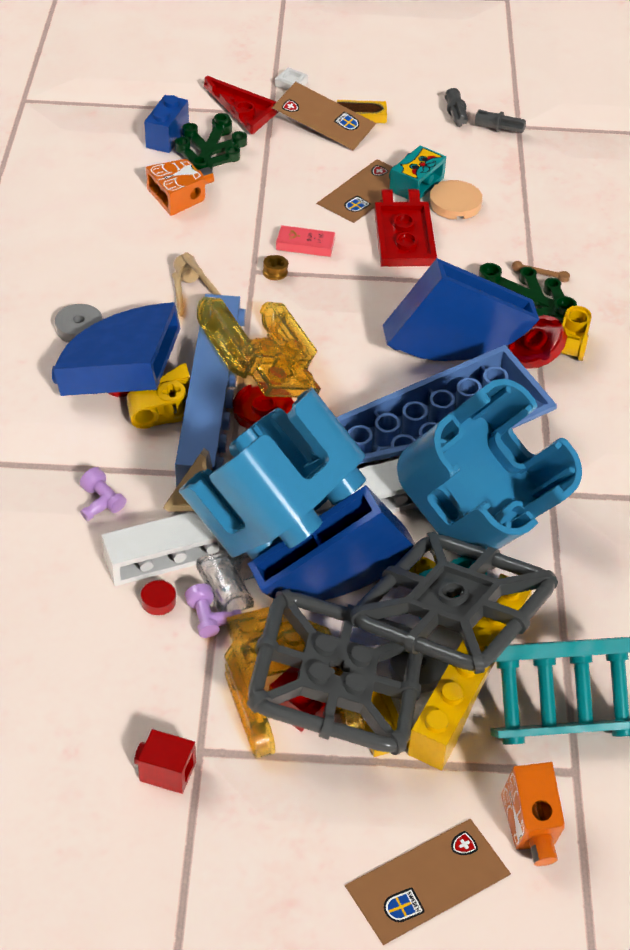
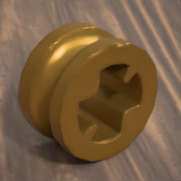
(275, 267)

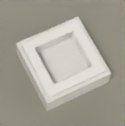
(289, 77)

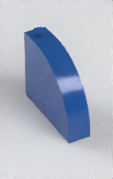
(457, 316)
(119, 352)
(341, 556)

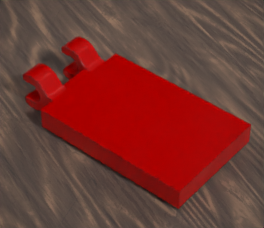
(404, 231)

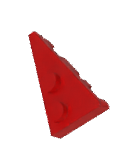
(246, 107)

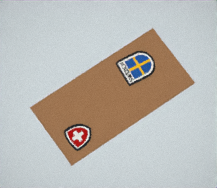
(324, 115)
(359, 193)
(427, 881)

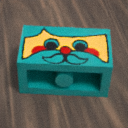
(417, 170)

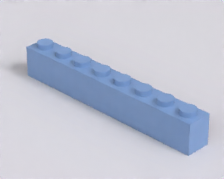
(207, 400)

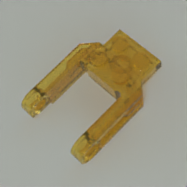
(275, 362)
(239, 665)

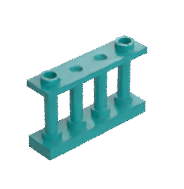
(544, 656)

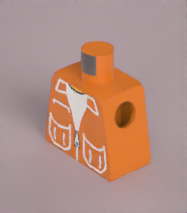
(178, 184)
(534, 810)

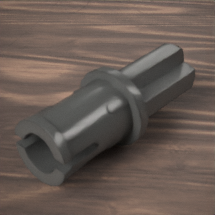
(456, 106)
(499, 121)

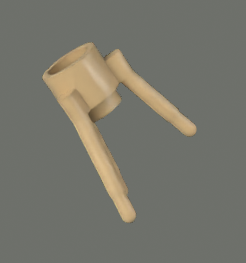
(188, 271)

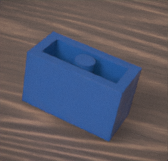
(166, 123)

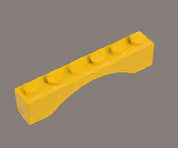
(453, 698)

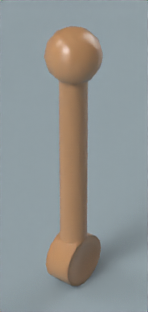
(563, 276)

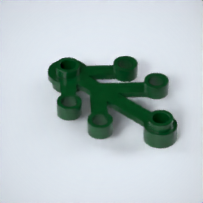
(220, 127)
(552, 307)

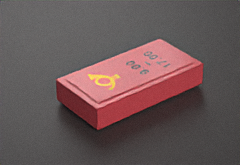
(305, 241)

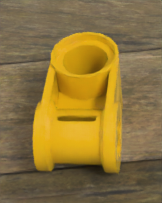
(576, 324)
(156, 406)

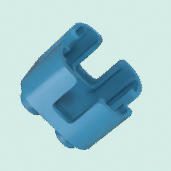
(477, 475)
(277, 479)

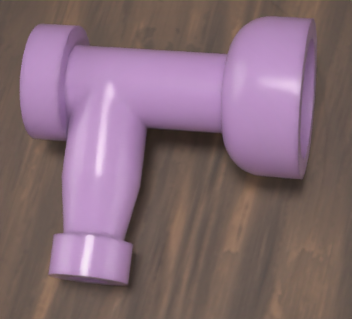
(94, 481)
(200, 598)

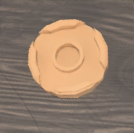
(455, 199)

